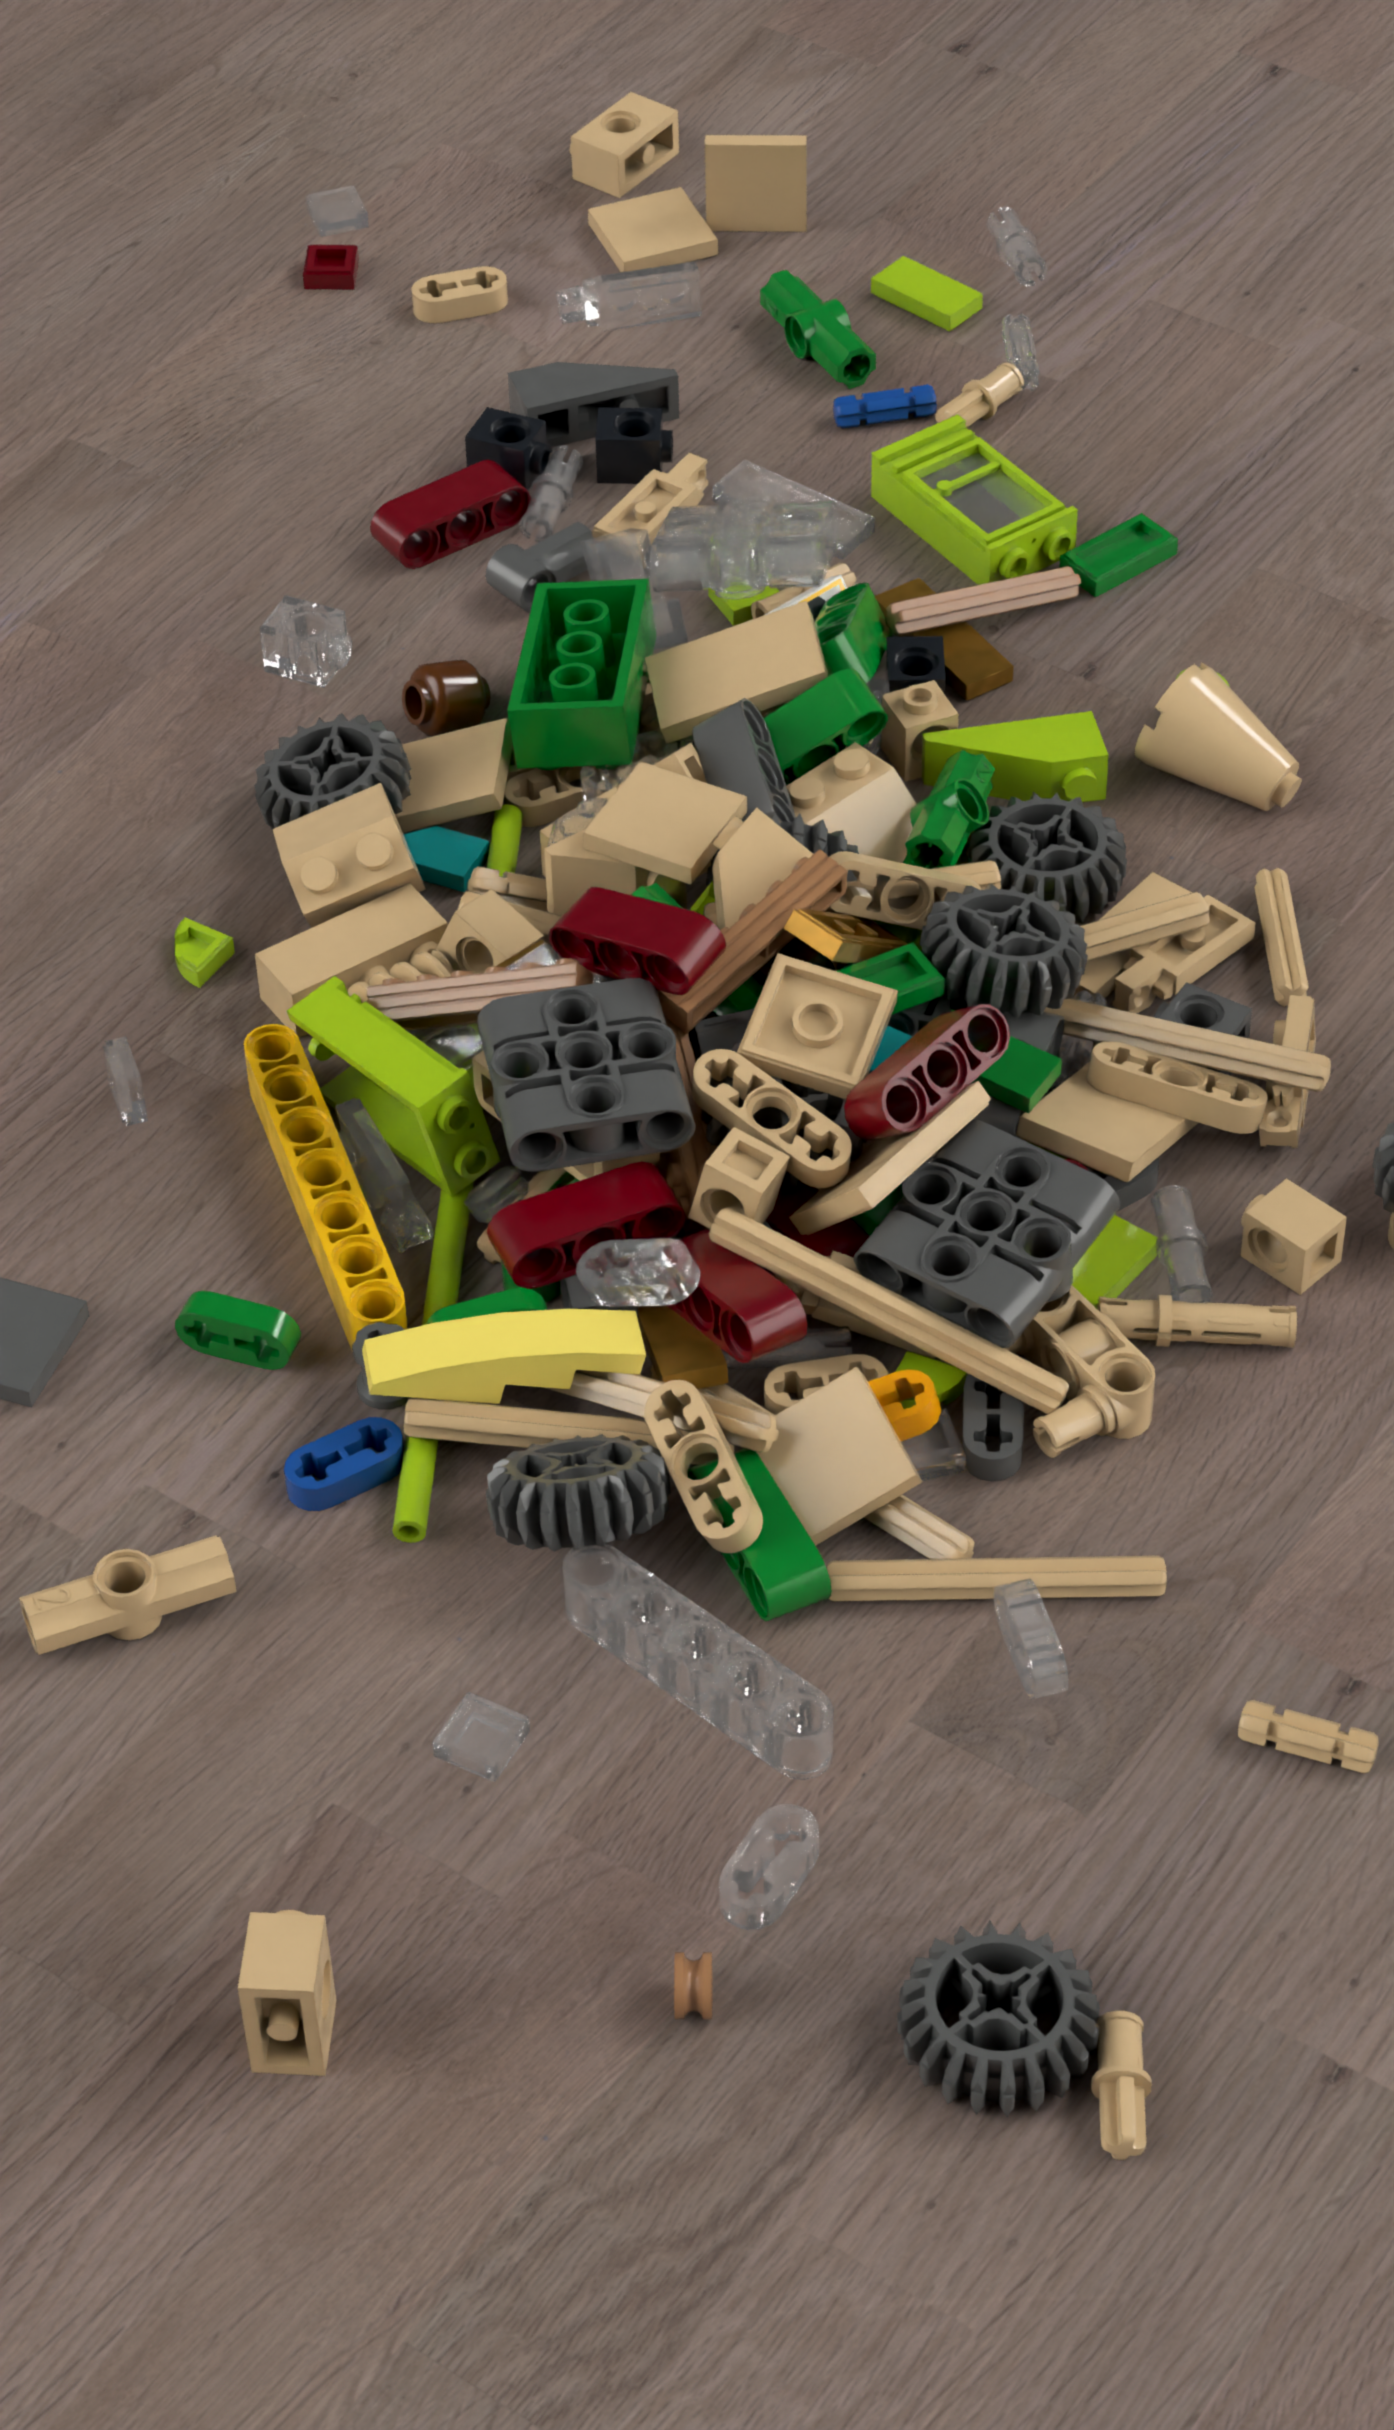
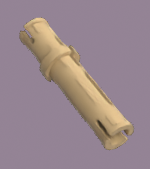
(1201, 1322)

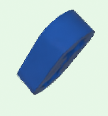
(344, 1464)

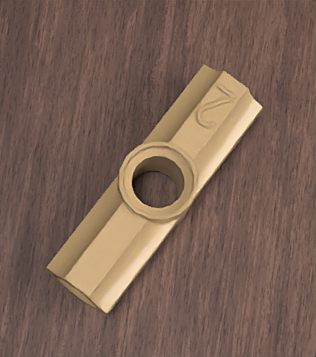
(127, 1594)

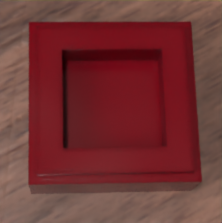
(331, 267)

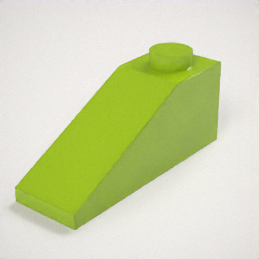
(1029, 756)

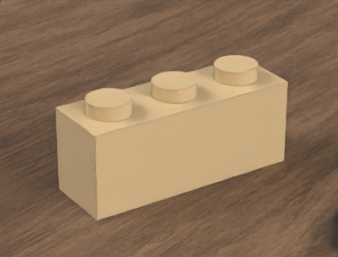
(348, 947)

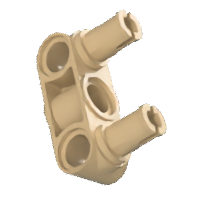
(1105, 1374)

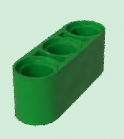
(852, 631)
(824, 722)
(783, 1564)

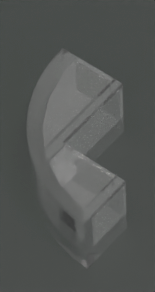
(627, 556)

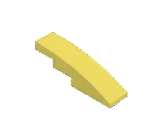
(482, 1354)

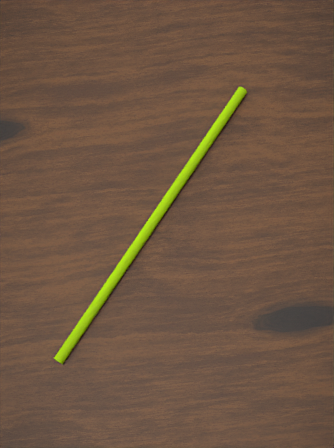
(447, 1255)

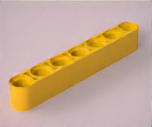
(322, 1182)

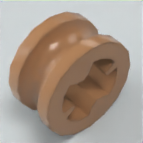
(693, 1985)

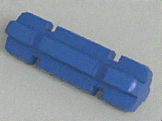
(884, 406)

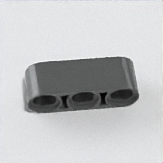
(742, 759)

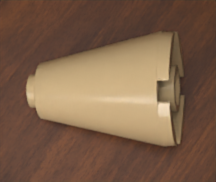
(1218, 742)

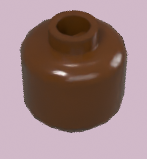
(445, 697)

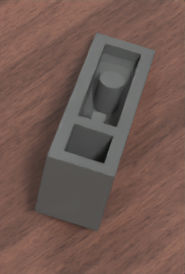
(572, 392)

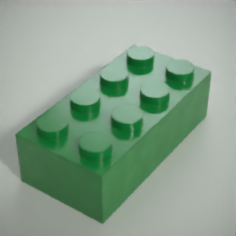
(582, 674)

